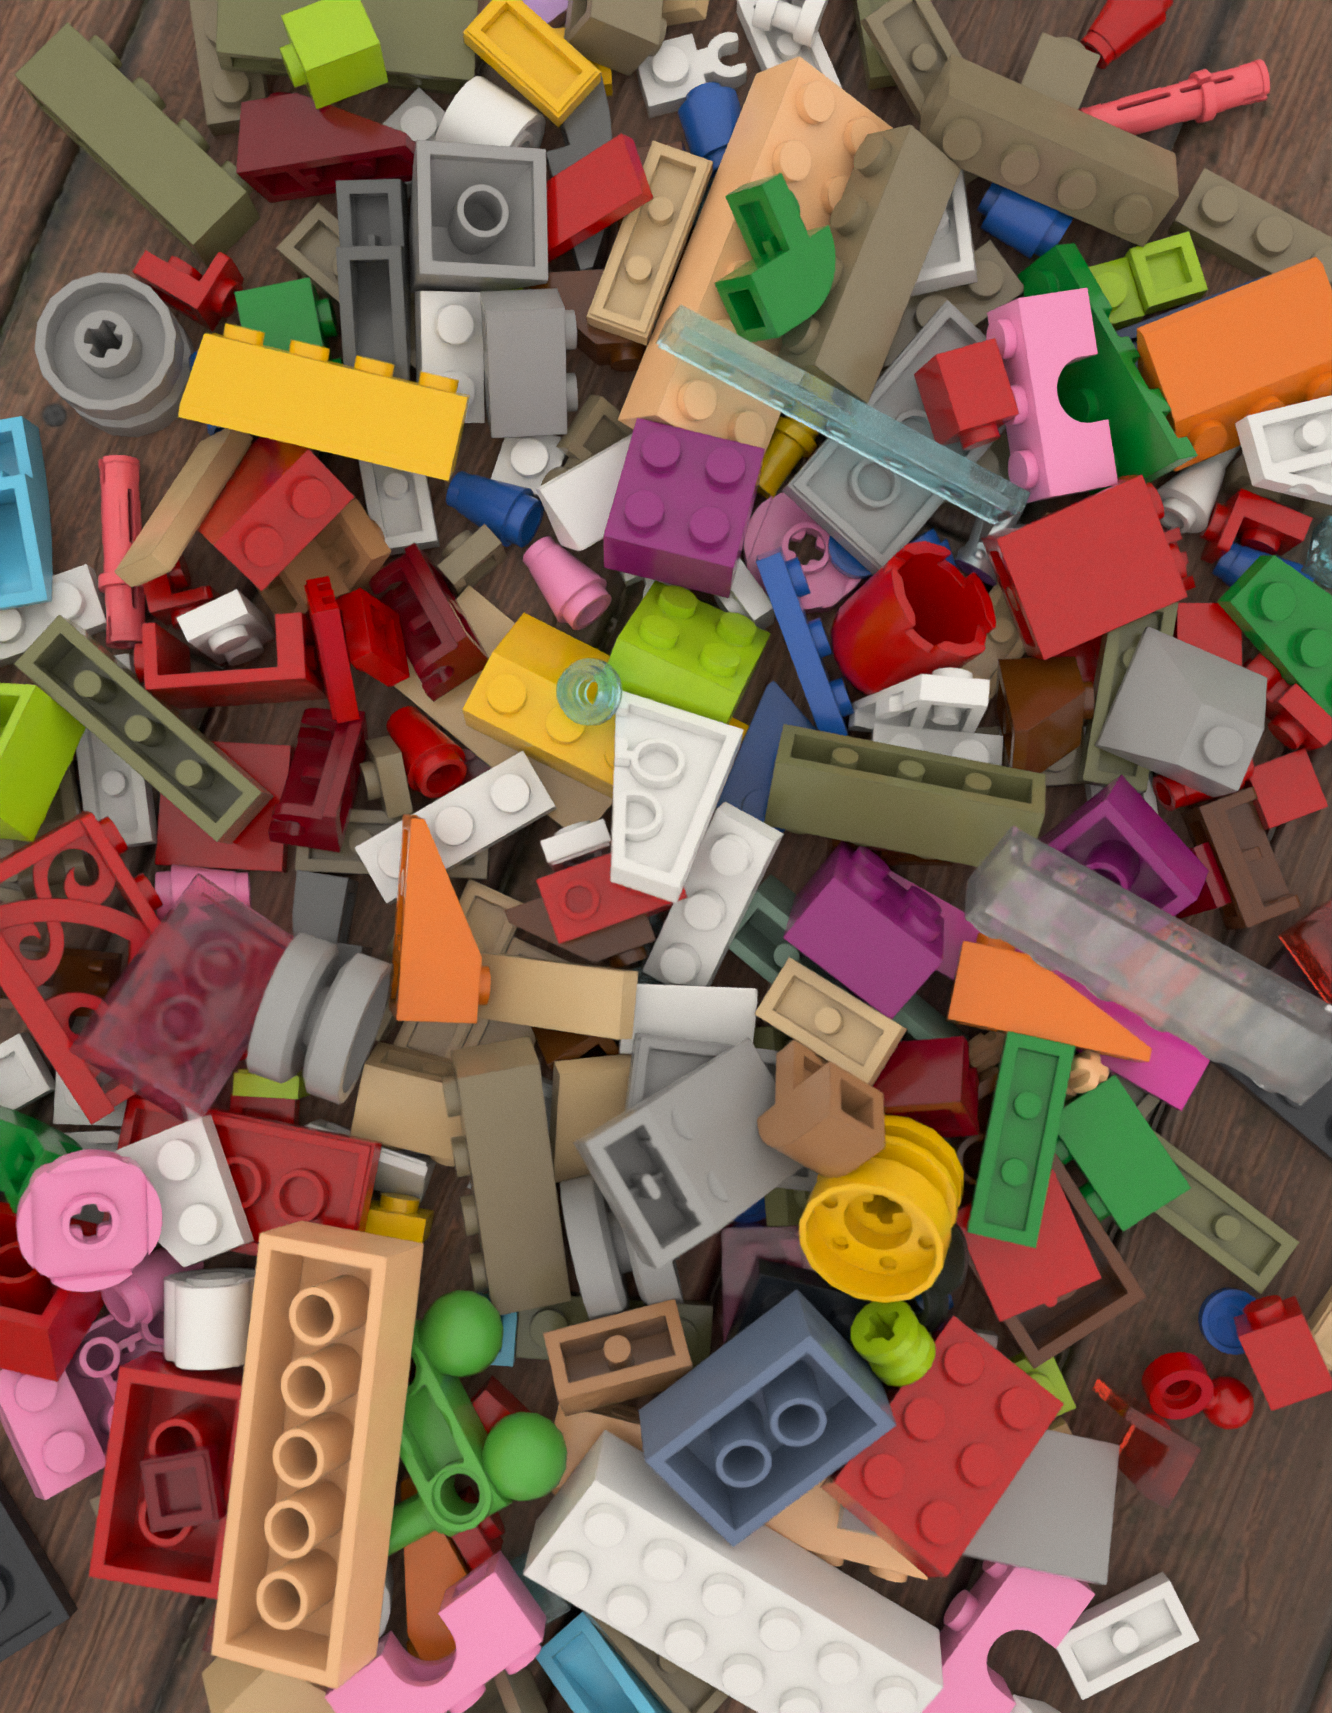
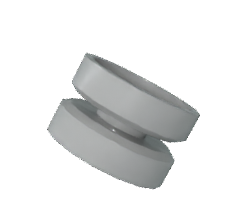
(114, 354)
(319, 1017)
(605, 1254)

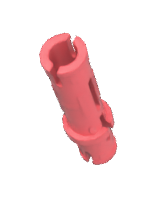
(1190, 99)
(120, 525)

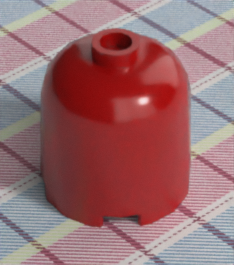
(911, 620)

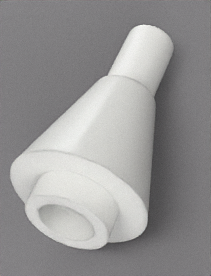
(1193, 493)

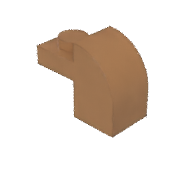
(346, 550)
(822, 1114)

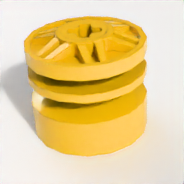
(889, 1220)

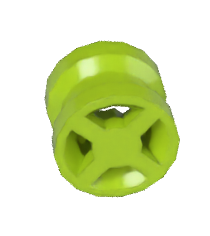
(893, 1342)

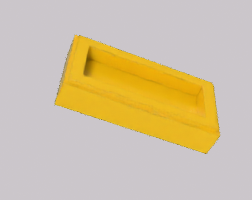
(532, 58)

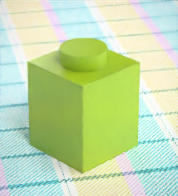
(332, 50)

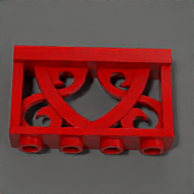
(22, 976)

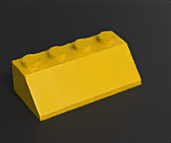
(326, 404)
(520, 706)

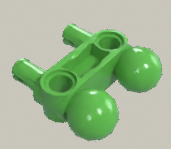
(445, 1436)

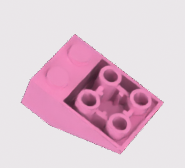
(66, 1424)

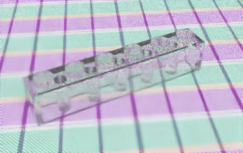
(1152, 965)

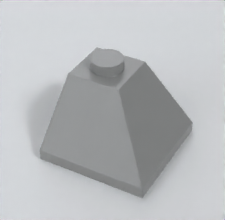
(477, 217)
(1186, 715)

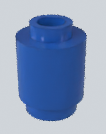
(709, 120)
(1022, 221)

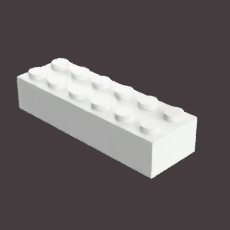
(744, 1617)

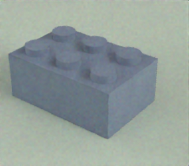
(764, 1419)

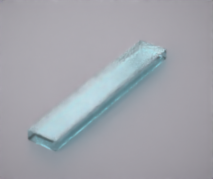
(840, 416)

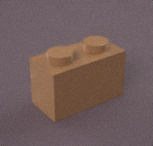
(617, 1357)

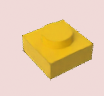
(399, 1218)

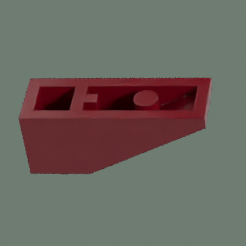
(302, 151)

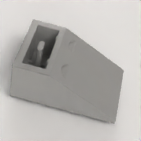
(689, 1155)

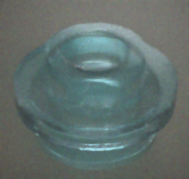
(573, 686)

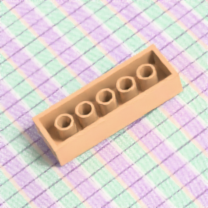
(789, 125)
(317, 1451)

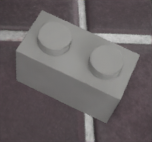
(526, 362)

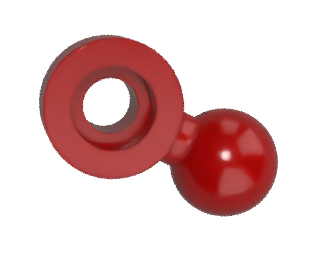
(1181, 1387)

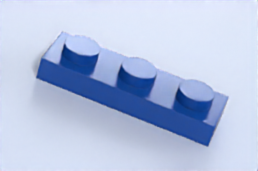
(805, 640)

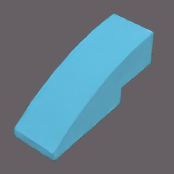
(24, 517)
(593, 1673)

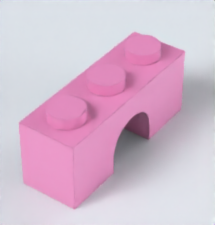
(1047, 447)
(998, 1603)
(493, 1629)

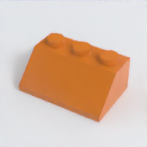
(1241, 355)

